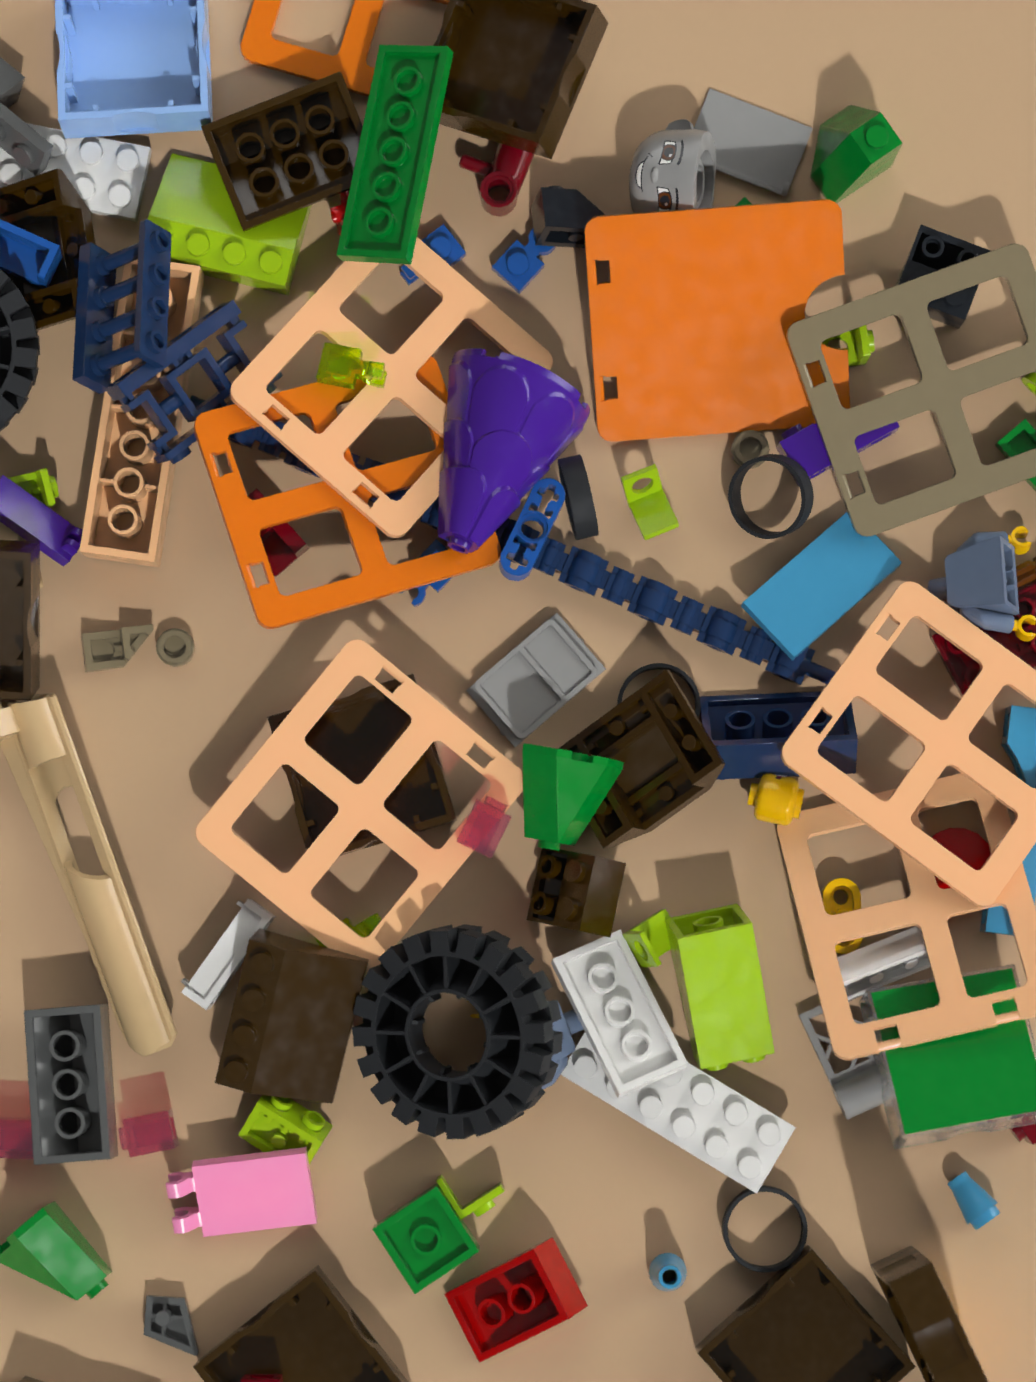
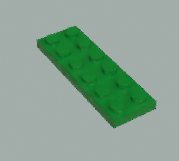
(395, 154)

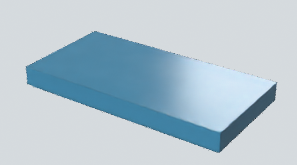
(820, 586)

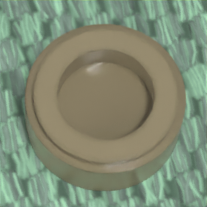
(748, 446)
(175, 647)

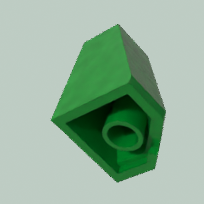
(852, 151)
(563, 792)
(55, 1254)

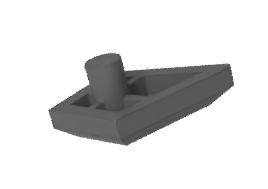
(170, 1322)

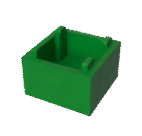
(426, 1238)

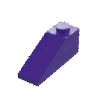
(808, 449)

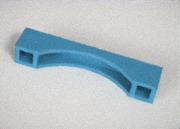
(1020, 746)

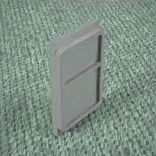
(535, 679)

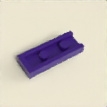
(38, 522)

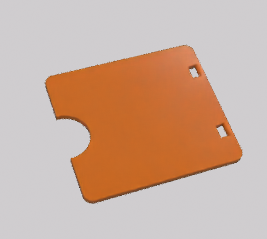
(705, 316)

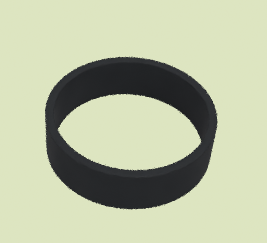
(578, 497)
(738, 511)
(662, 666)
(789, 1260)

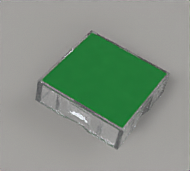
(958, 1081)

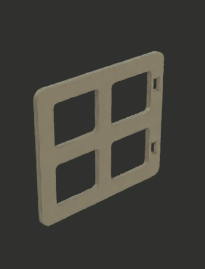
(937, 391)

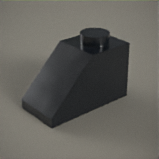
(561, 217)

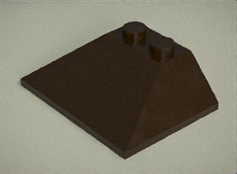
(56, 212)
(664, 759)

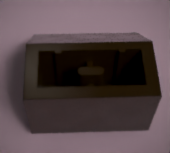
(576, 891)

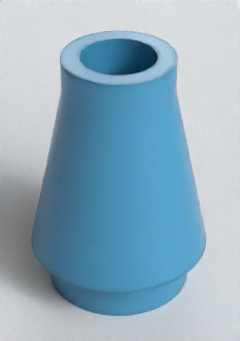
(973, 1201)
(662, 1263)

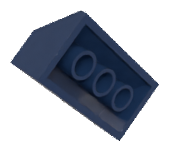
(755, 727)

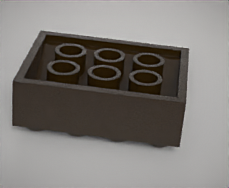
(287, 150)
(290, 1019)

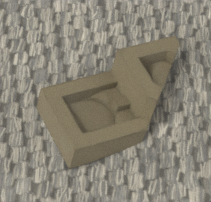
(112, 648)

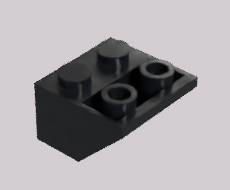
(933, 252)

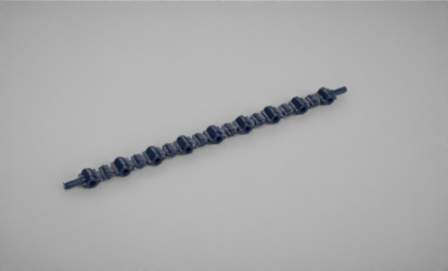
(588, 572)

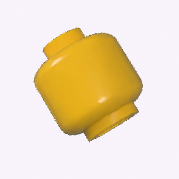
(776, 799)

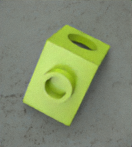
(859, 344)
(649, 503)
(649, 939)
(478, 1206)

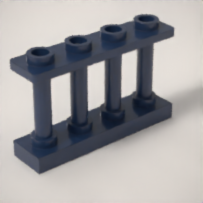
(96, 303)

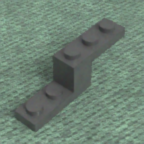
(16, 136)

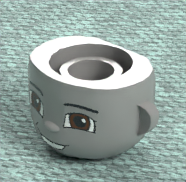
(673, 170)

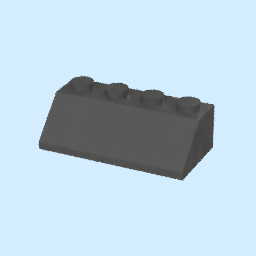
(71, 1084)

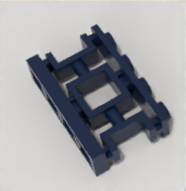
(179, 360)

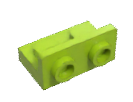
(284, 1125)

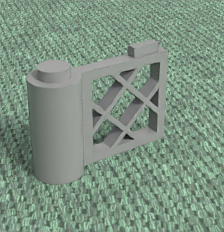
(854, 1088)

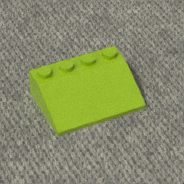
(208, 233)

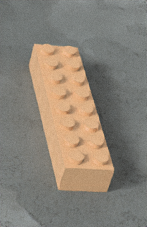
(127, 485)

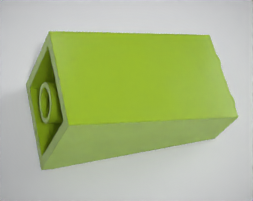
(720, 986)

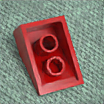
(516, 1300)

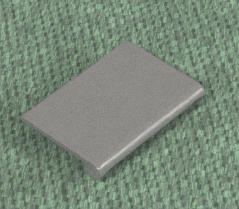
(753, 141)

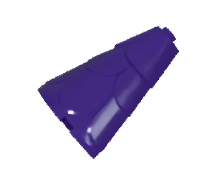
(499, 440)

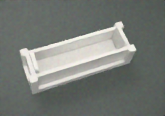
(226, 955)
(883, 962)

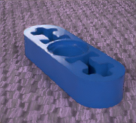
(530, 557)

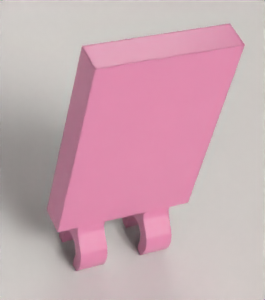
(245, 1193)

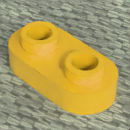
(832, 908)

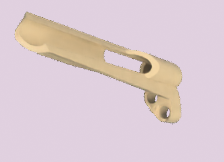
(44, 764)

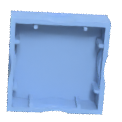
(133, 67)

